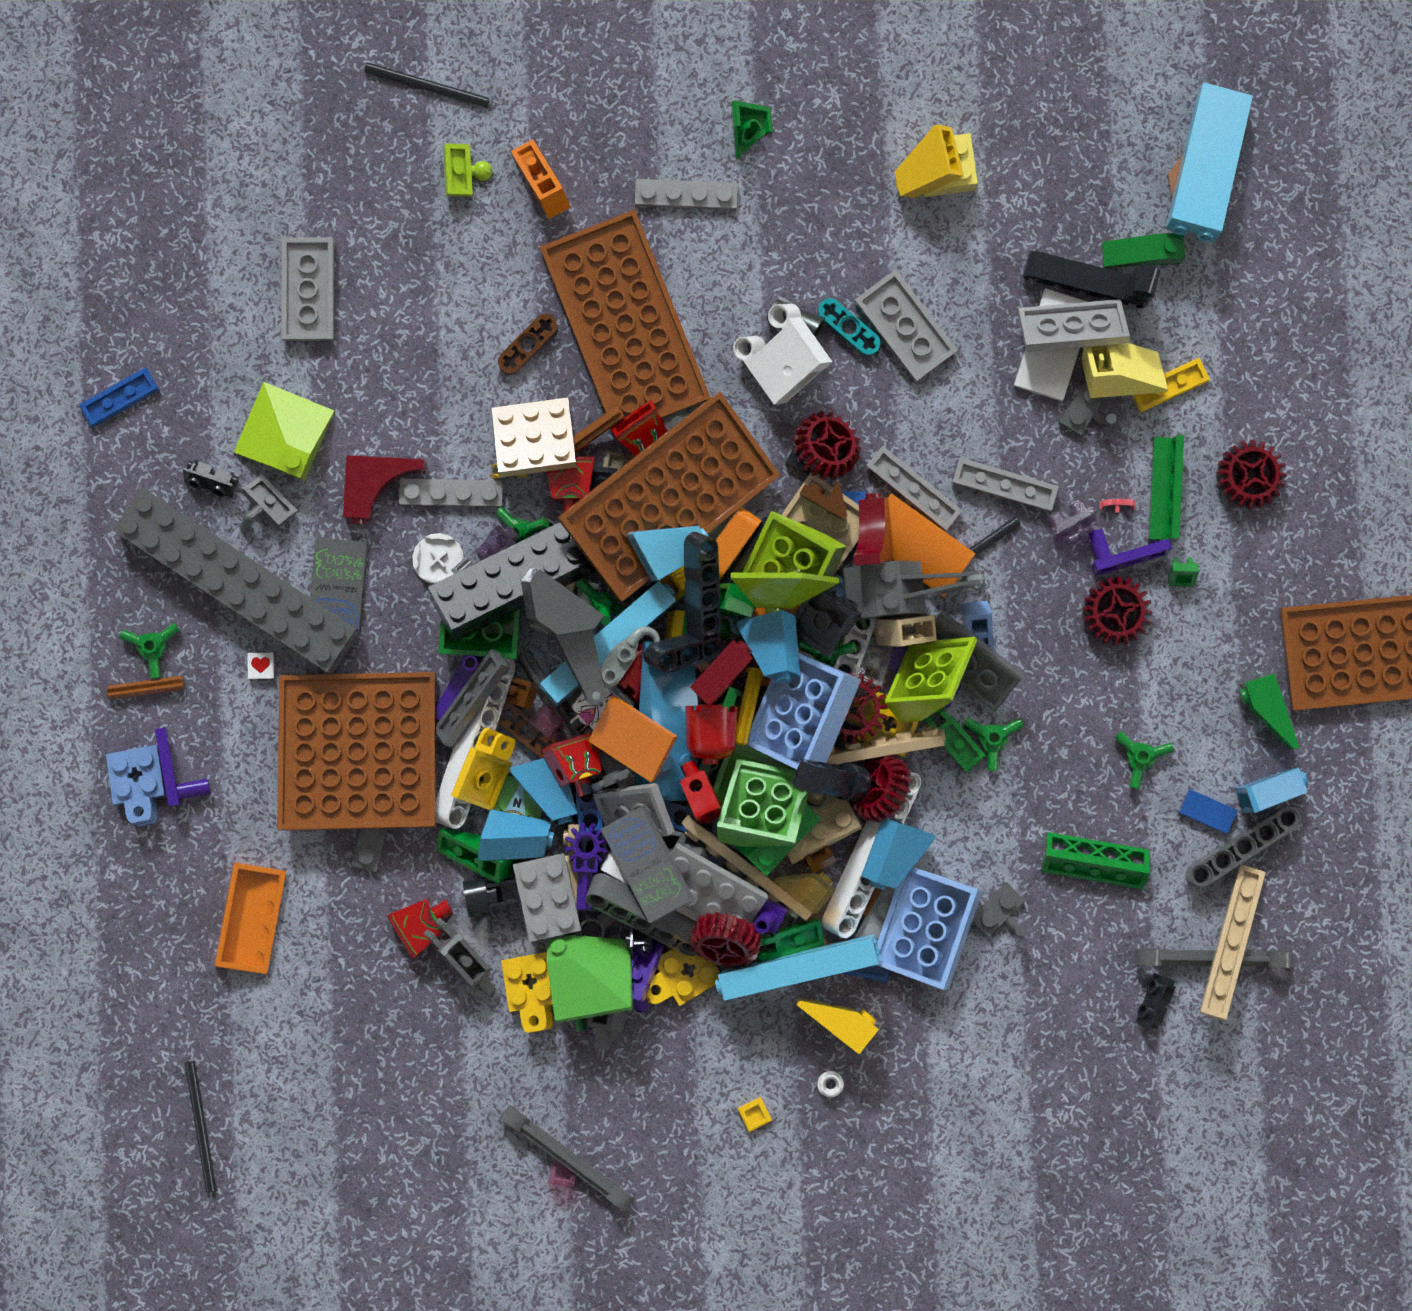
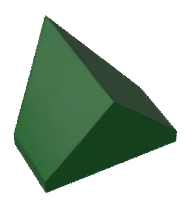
(749, 124)

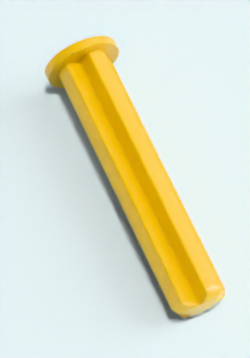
(748, 705)

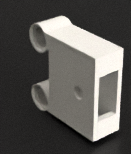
(788, 359)

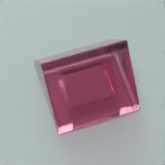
(546, 721)
(561, 1176)

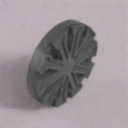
(612, 778)

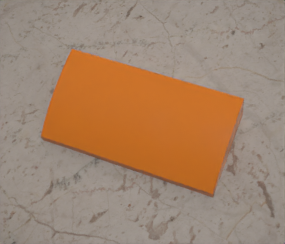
(921, 540)
(250, 918)

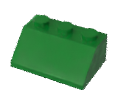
(499, 636)
(768, 857)

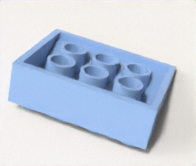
(803, 715)
(927, 927)

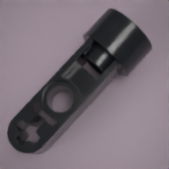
(840, 780)
(483, 896)

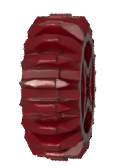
(823, 452)
(1265, 457)
(1138, 605)
(866, 726)
(887, 790)
(725, 940)

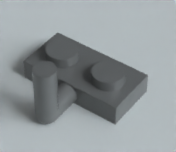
(1084, 409)
(266, 502)
(999, 911)

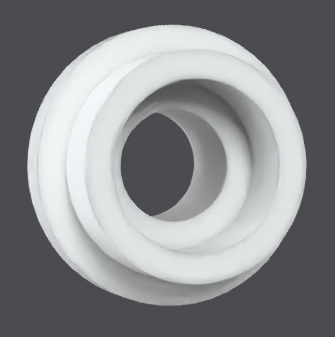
(839, 1084)

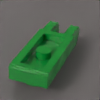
(957, 741)
(792, 940)

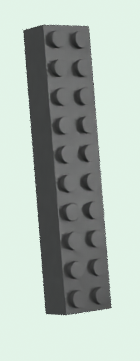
(237, 580)

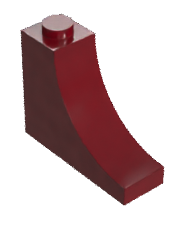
(368, 478)
(874, 531)

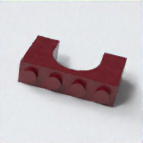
(722, 673)

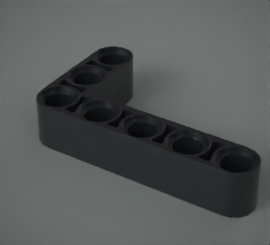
(1097, 281)
(702, 611)

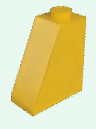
(929, 164)

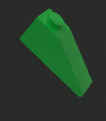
(1144, 250)
(734, 602)
(1267, 704)
(464, 850)

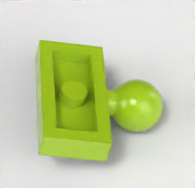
(459, 171)

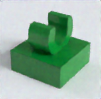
(1183, 573)

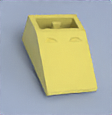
(1122, 370)

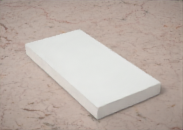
(1048, 370)

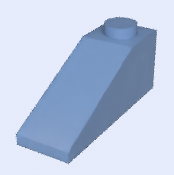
(978, 620)

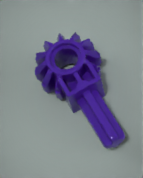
(585, 862)

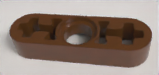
(508, 352)
(507, 724)

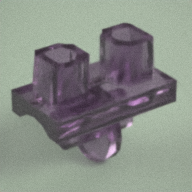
(1075, 527)
(497, 541)

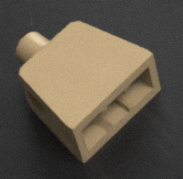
(894, 630)

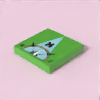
(516, 801)

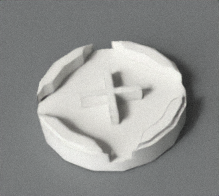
(436, 557)

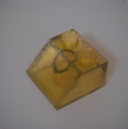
(808, 888)

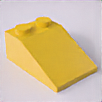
(844, 1022)

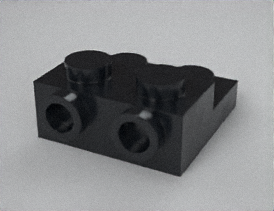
(826, 620)

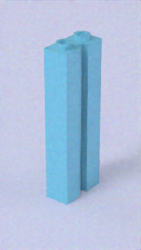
(1209, 162)
(641, 613)
(799, 967)

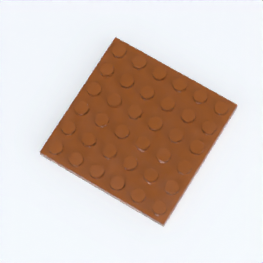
(357, 751)

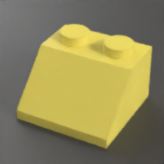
(969, 180)

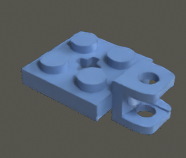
(140, 794)

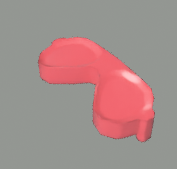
(1117, 502)

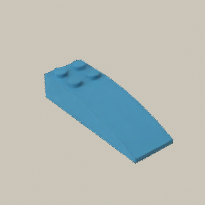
(664, 701)

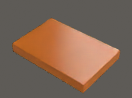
(632, 738)

